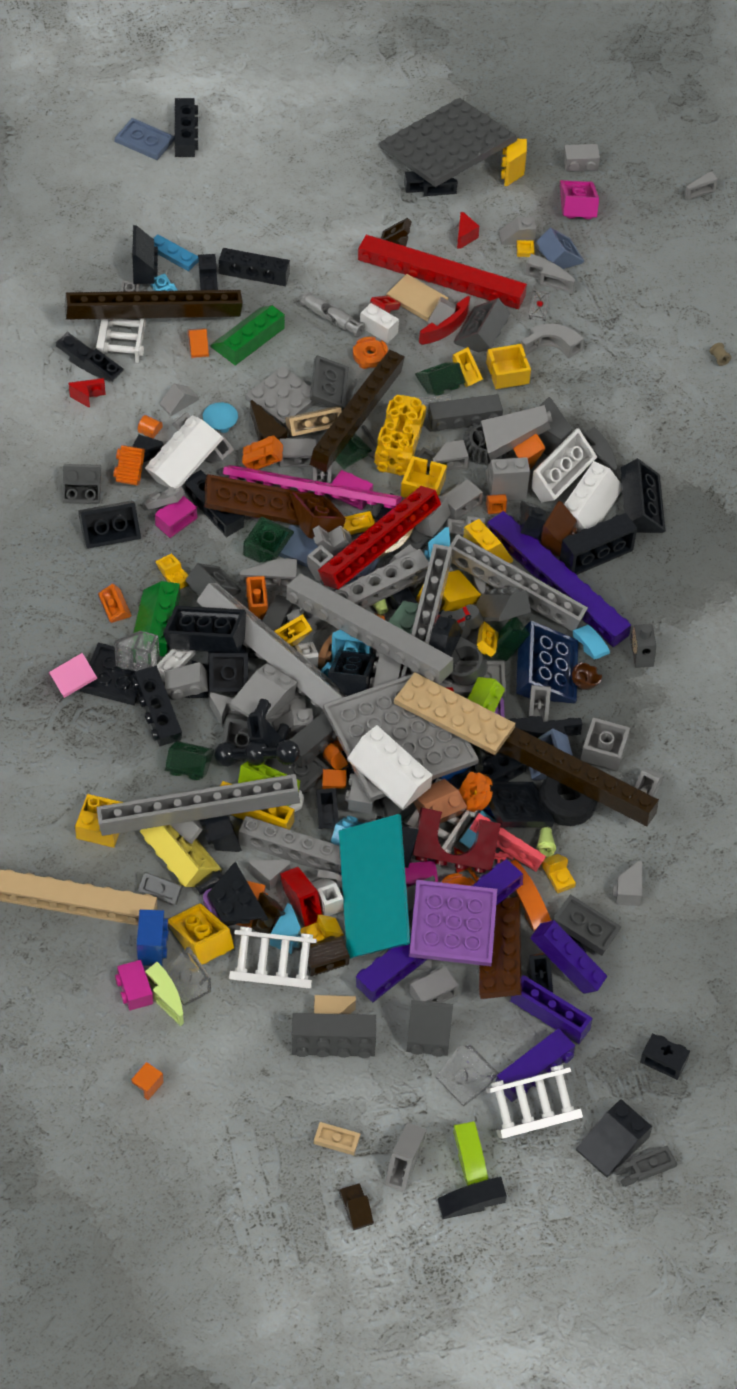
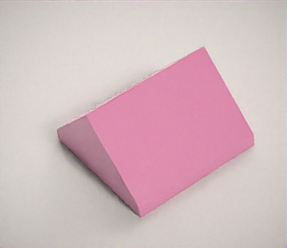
(73, 675)

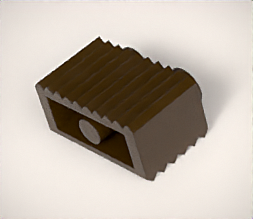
(327, 956)

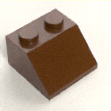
(557, 527)

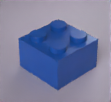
(152, 937)

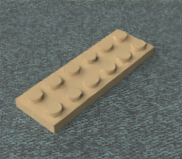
(454, 713)

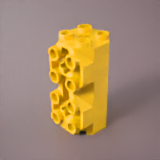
(399, 434)

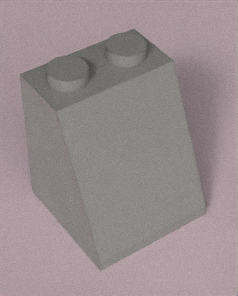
(508, 477)

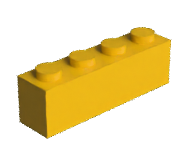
(279, 816)

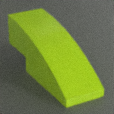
(470, 1152)

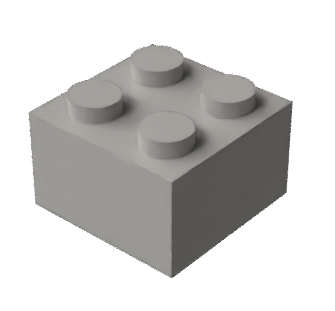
(605, 744)

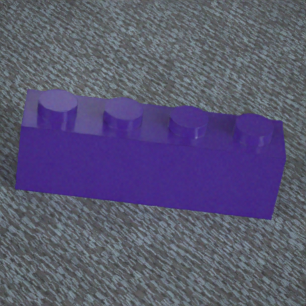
(568, 957)
(552, 1010)
(548, 1053)

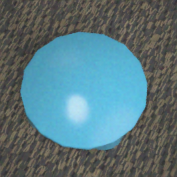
(220, 416)

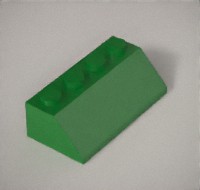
(250, 334)
(156, 609)

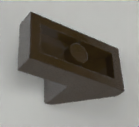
(398, 232)
(272, 910)
(356, 1206)

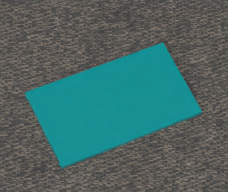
(374, 886)

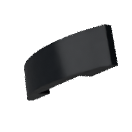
(207, 272)

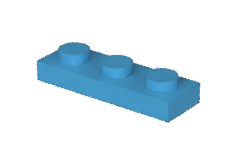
(175, 253)

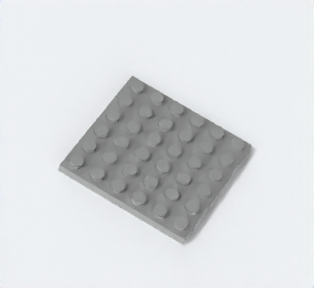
(426, 742)

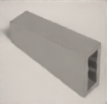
(510, 430)

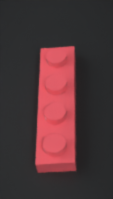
(514, 846)

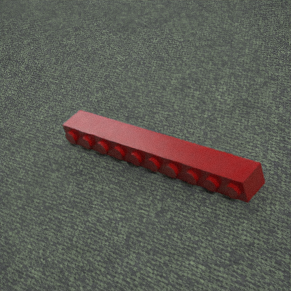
(441, 271)

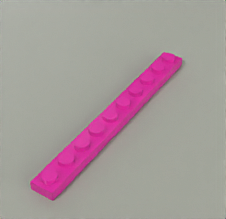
(318, 487)

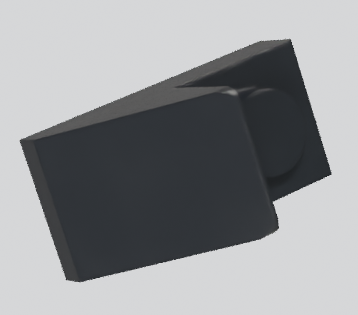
(327, 808)

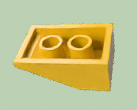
(201, 932)

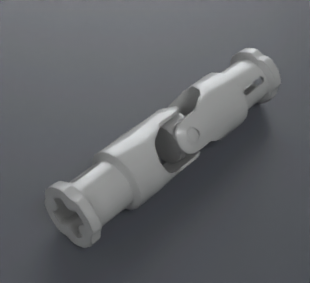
(334, 315)

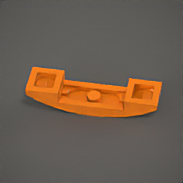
(531, 900)

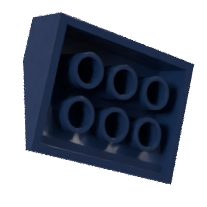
(547, 660)

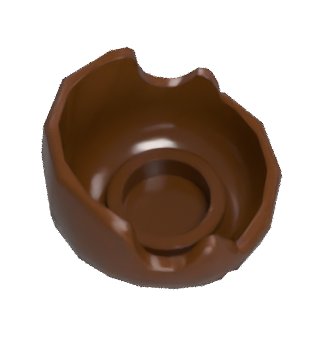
(585, 676)

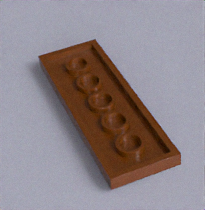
(249, 499)
(504, 974)

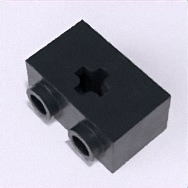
(655, 1056)

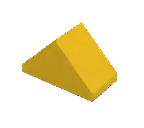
(295, 630)

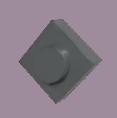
(428, 455)

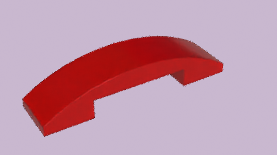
(434, 333)

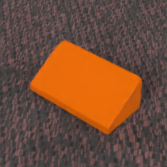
(114, 603)

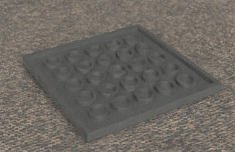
(447, 141)

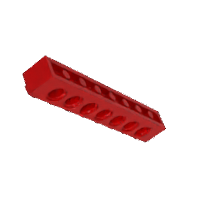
(379, 537)

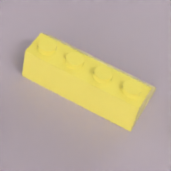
(186, 860)

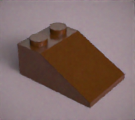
(315, 511)

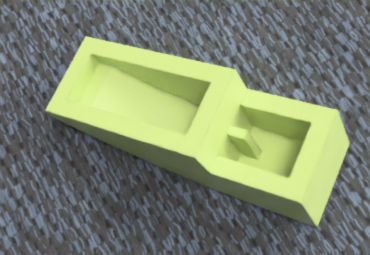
(165, 992)

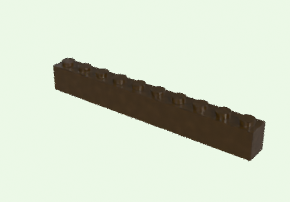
(153, 304)
(357, 411)
(580, 776)

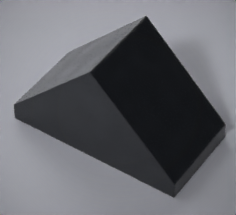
(151, 446)
(540, 970)

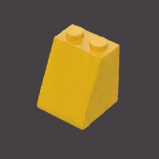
(483, 537)
(457, 592)

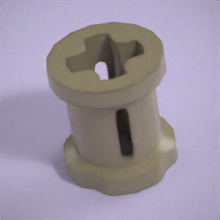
(720, 354)

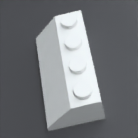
(183, 453)
(562, 466)
(594, 496)
(390, 767)

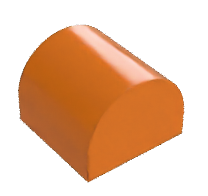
(149, 426)
(496, 503)
(334, 757)

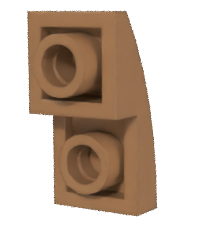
(325, 653)

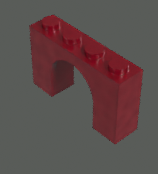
(479, 855)

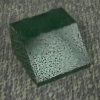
(441, 377)
(266, 540)
(188, 760)

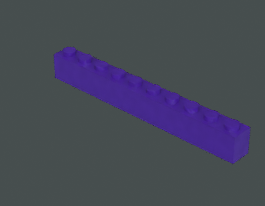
(553, 572)
(396, 963)

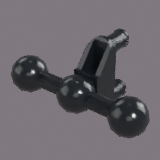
(264, 742)

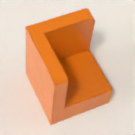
(334, 779)
(148, 1079)

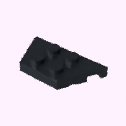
(235, 899)

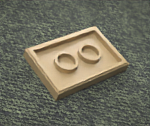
(415, 296)

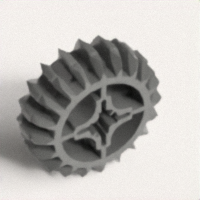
(479, 450)

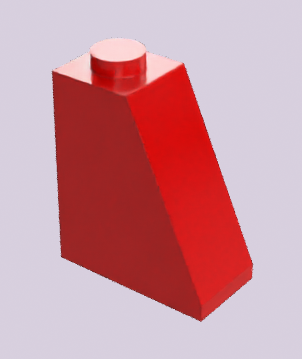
(301, 895)

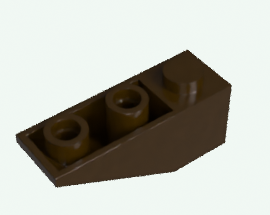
(265, 424)

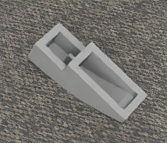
(549, 274)

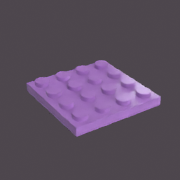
(453, 923)

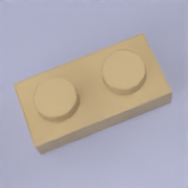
(337, 1138)

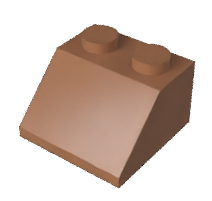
(443, 798)

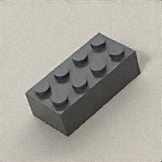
(333, 1035)

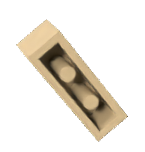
(312, 421)

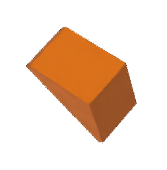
(198, 342)
(530, 448)

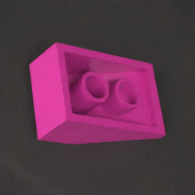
(579, 199)

